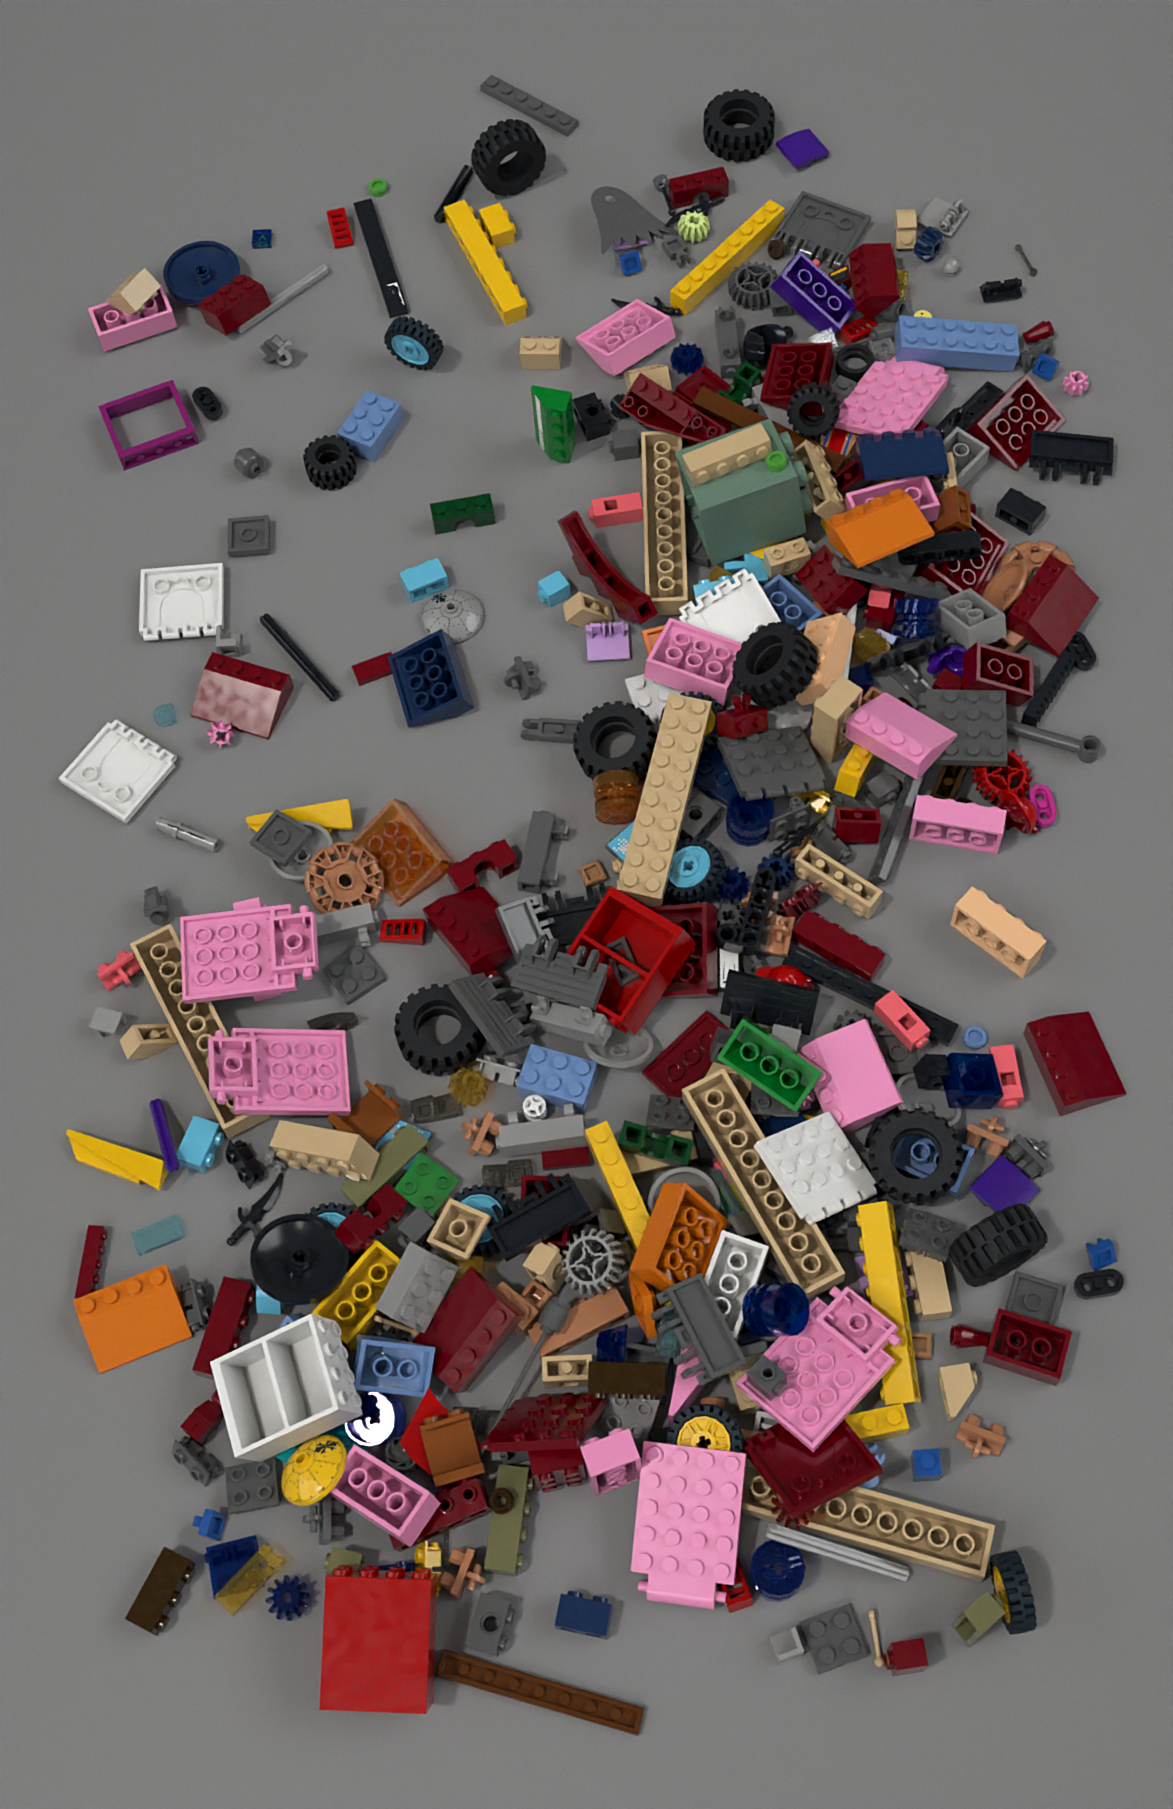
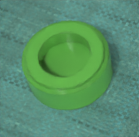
(378, 187)
(776, 461)

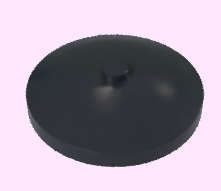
(298, 1259)

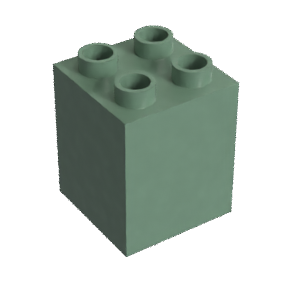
(750, 504)

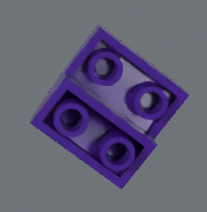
(802, 148)
(1003, 1186)

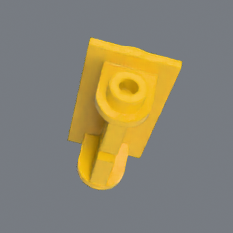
(817, 799)
(428, 1558)

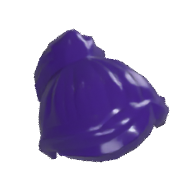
(949, 657)

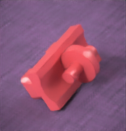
(118, 971)

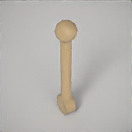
(414, 1332)
(879, 1661)

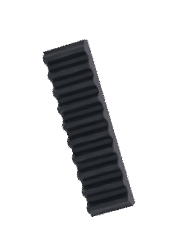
(1048, 689)

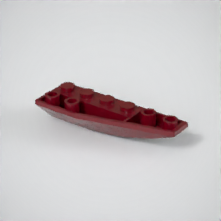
(667, 413)

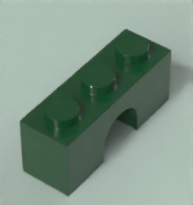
(743, 381)
(474, 508)
(665, 1149)

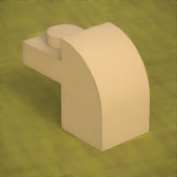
(905, 227)

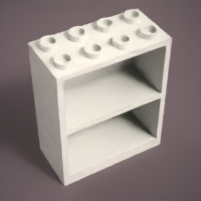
(286, 1388)

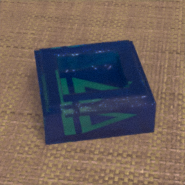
(262, 239)

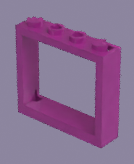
(157, 447)

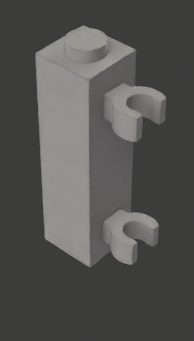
(776, 414)
(347, 924)
(571, 1021)
(541, 1135)

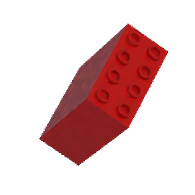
(657, 947)
(378, 1640)

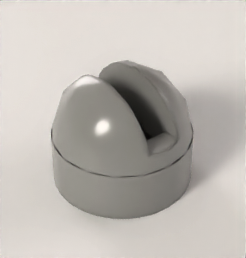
(950, 267)

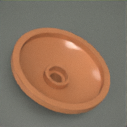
(1006, 585)

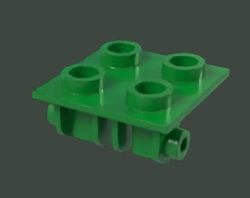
(426, 1184)

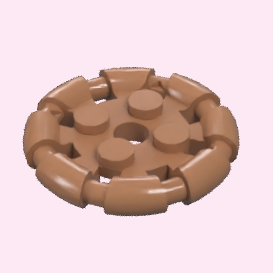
(1035, 560)
(333, 870)

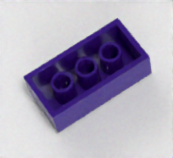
(813, 294)

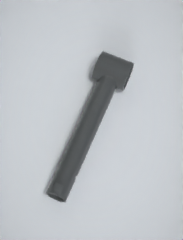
(1058, 740)

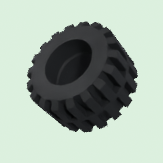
(810, 426)
(327, 450)

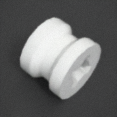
(533, 1103)

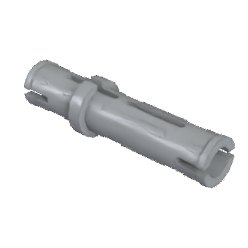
(178, 831)

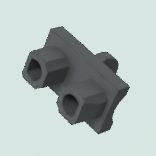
(275, 349)
(519, 678)
(155, 906)
(1032, 1153)
(327, 1531)

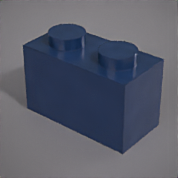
(584, 1615)

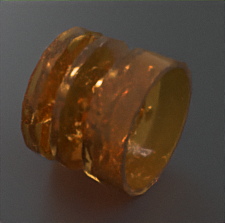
(616, 797)

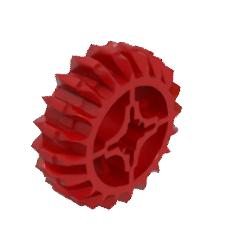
(1016, 770)

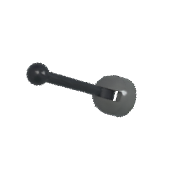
(662, 187)

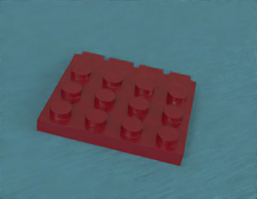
(545, 1423)
(807, 1478)

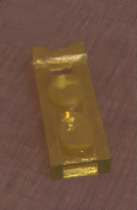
(249, 1580)

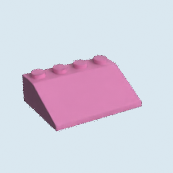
(627, 336)
(693, 661)
(898, 734)
(855, 1076)

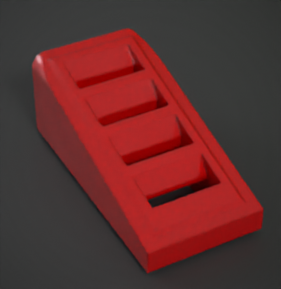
(336, 217)
(845, 331)
(413, 939)
(741, 1601)

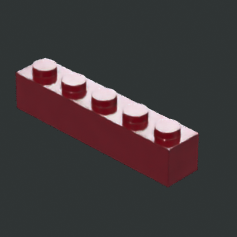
(91, 1260)

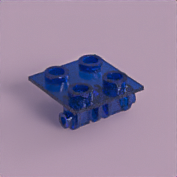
(612, 1344)
(228, 1559)

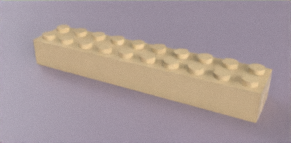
(663, 523)
(664, 799)
(192, 1022)
(731, 1135)
(887, 1527)

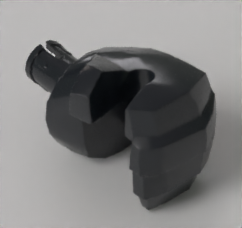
(759, 342)

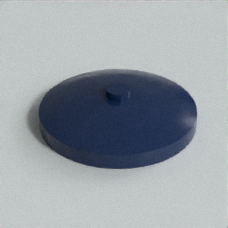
(199, 270)

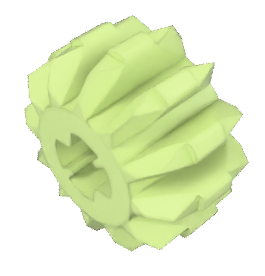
(693, 227)

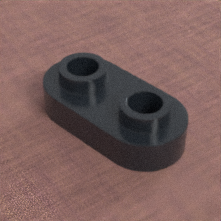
(210, 406)
(1082, 652)
(1097, 1283)

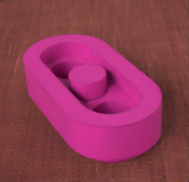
(1044, 807)

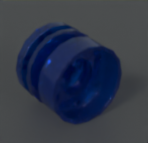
(915, 617)
(742, 811)
(775, 1309)
(365, 1429)
(766, 1582)

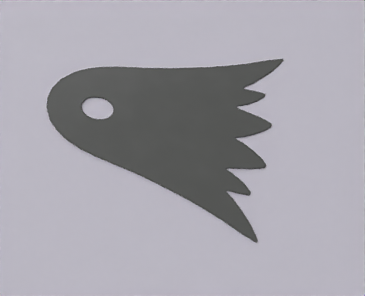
(623, 218)

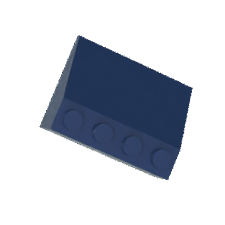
(901, 454)
(430, 680)

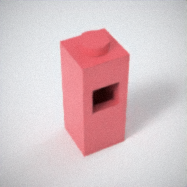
(616, 510)
(902, 1021)
(1008, 1075)

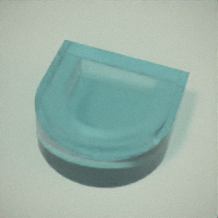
(165, 715)

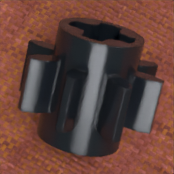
(616, 411)

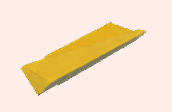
(328, 815)
(118, 1160)

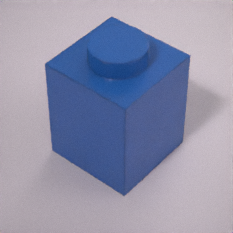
(926, 1465)

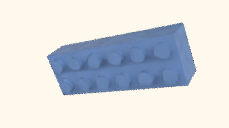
(957, 343)

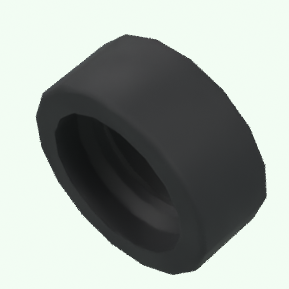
(854, 351)

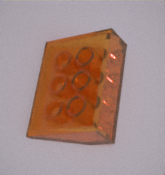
(404, 851)

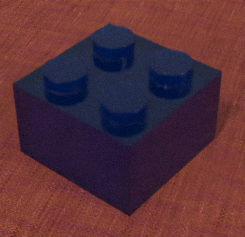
(972, 1082)

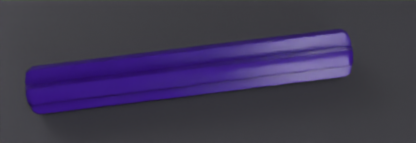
(164, 1135)

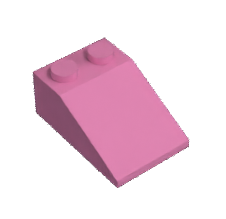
(684, 1390)

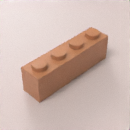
(583, 1322)

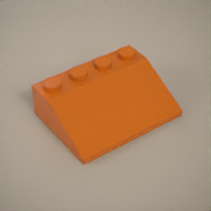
(878, 528)
(677, 1237)
(133, 1318)

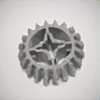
(585, 1244)

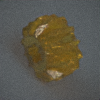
(868, 644)
(468, 1087)

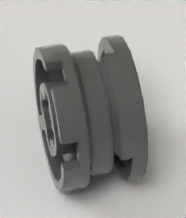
(398, 1458)

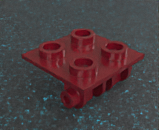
(804, 900)

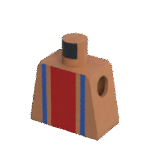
(841, 442)

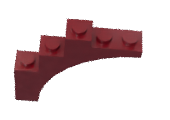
(609, 583)

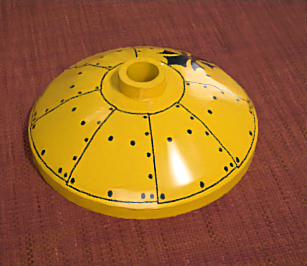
(313, 1470)

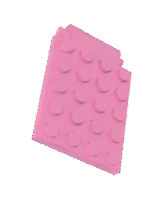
(891, 397)
(247, 952)
(280, 1071)
(828, 1366)
(688, 1522)

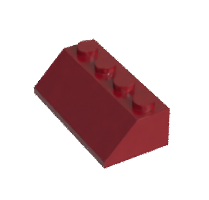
(874, 278)

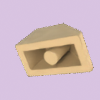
(583, 609)
(147, 1040)
(956, 1387)

